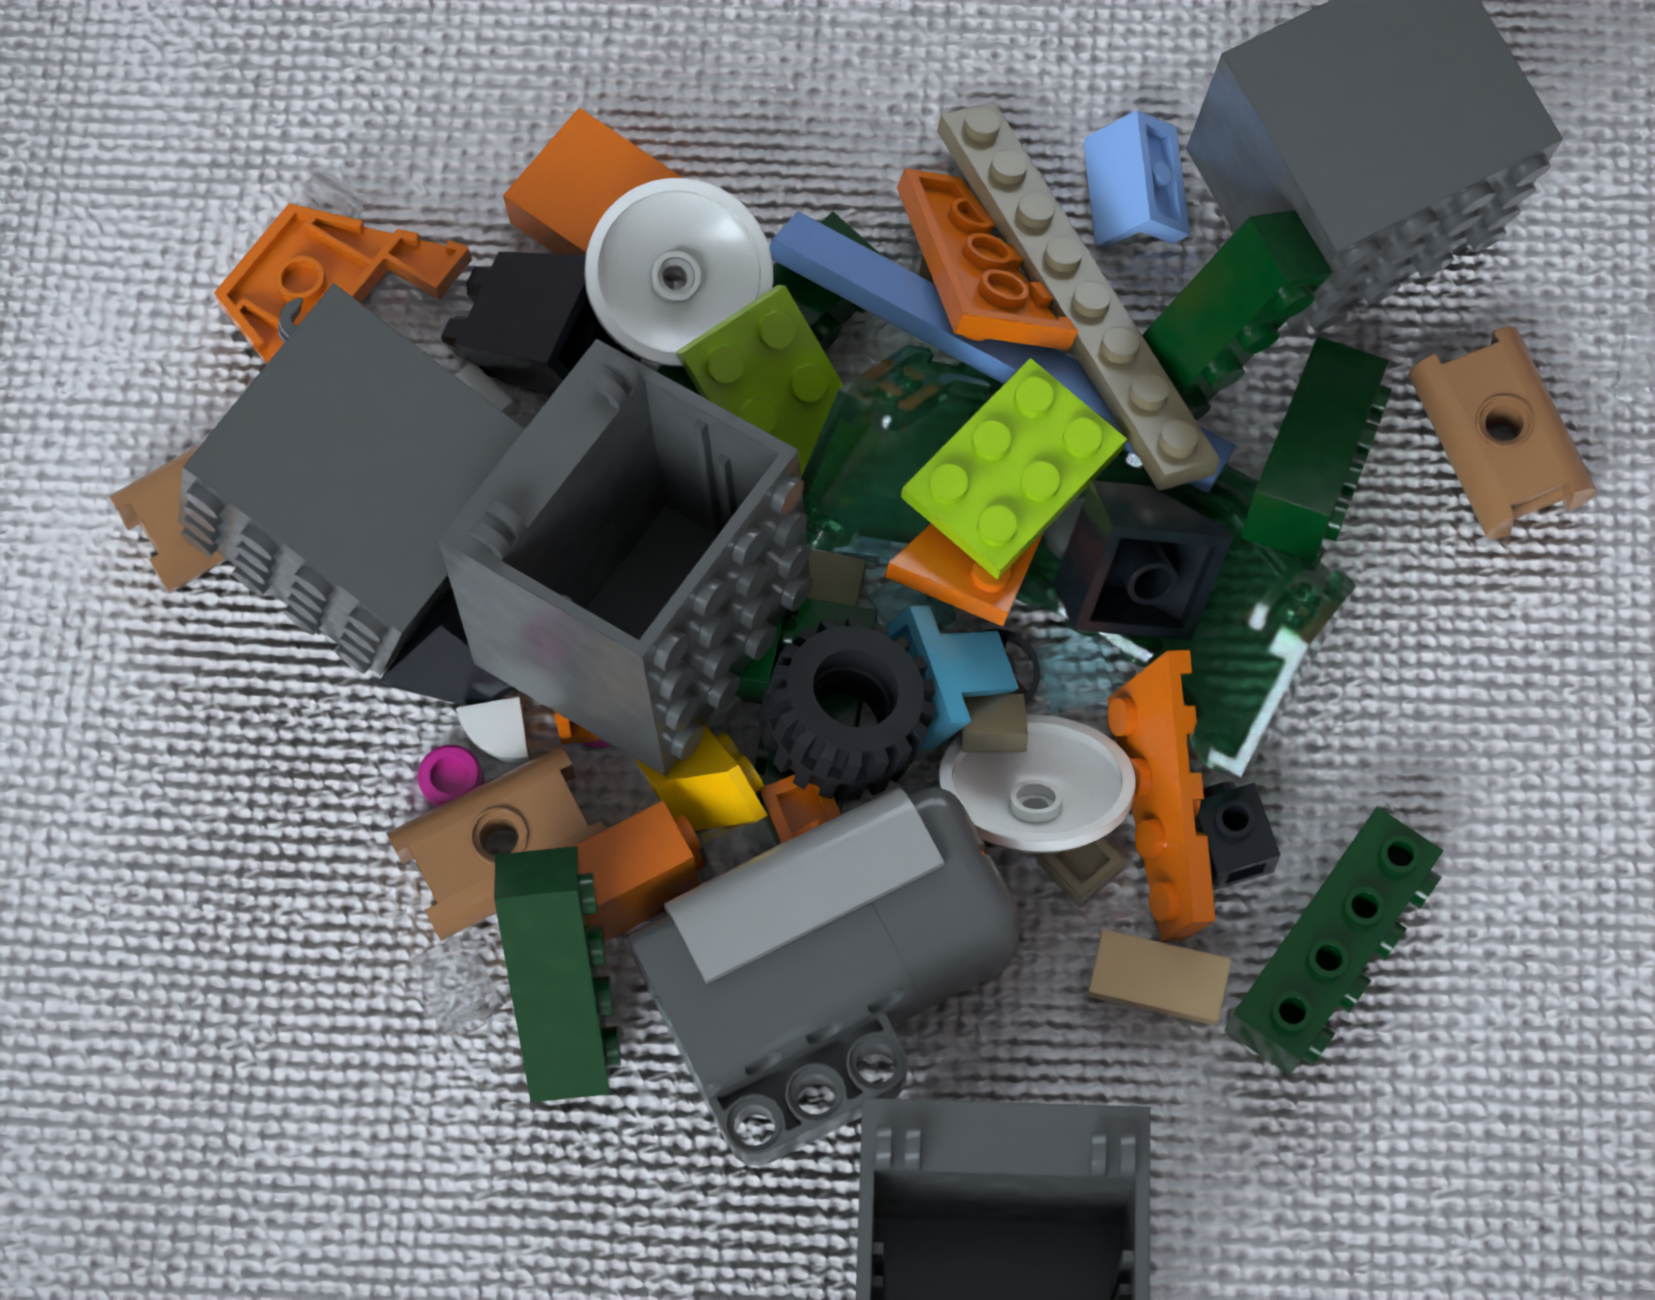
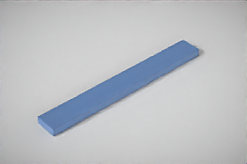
(916, 308)

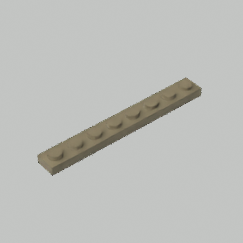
(1107, 338)

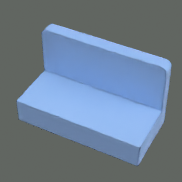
(1136, 180)

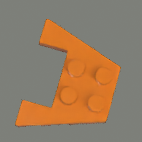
(312, 250)

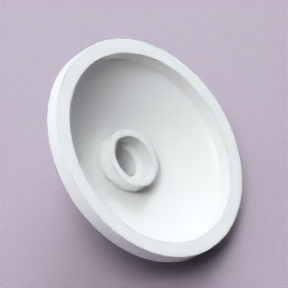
(680, 228)
(1048, 799)

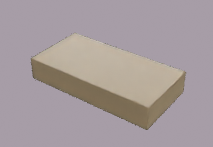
(1159, 977)

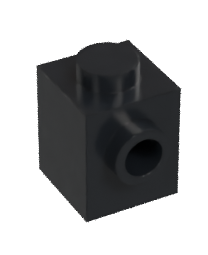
(1237, 834)

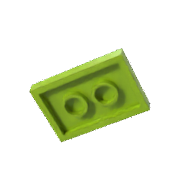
(766, 370)
(1013, 468)

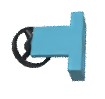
(961, 667)

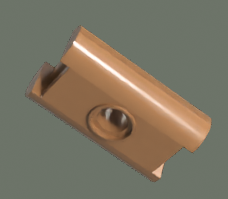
(1502, 476)
(155, 507)
(452, 837)

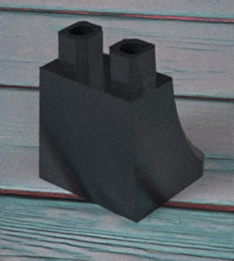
(528, 320)

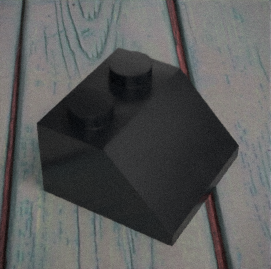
(1139, 563)

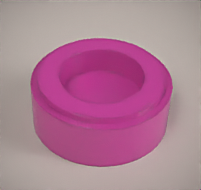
(448, 774)

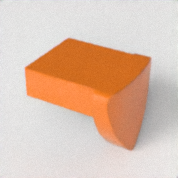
(796, 809)

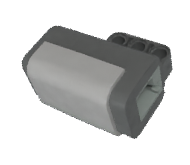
(816, 954)

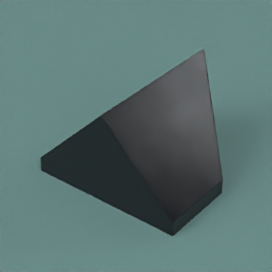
(440, 662)

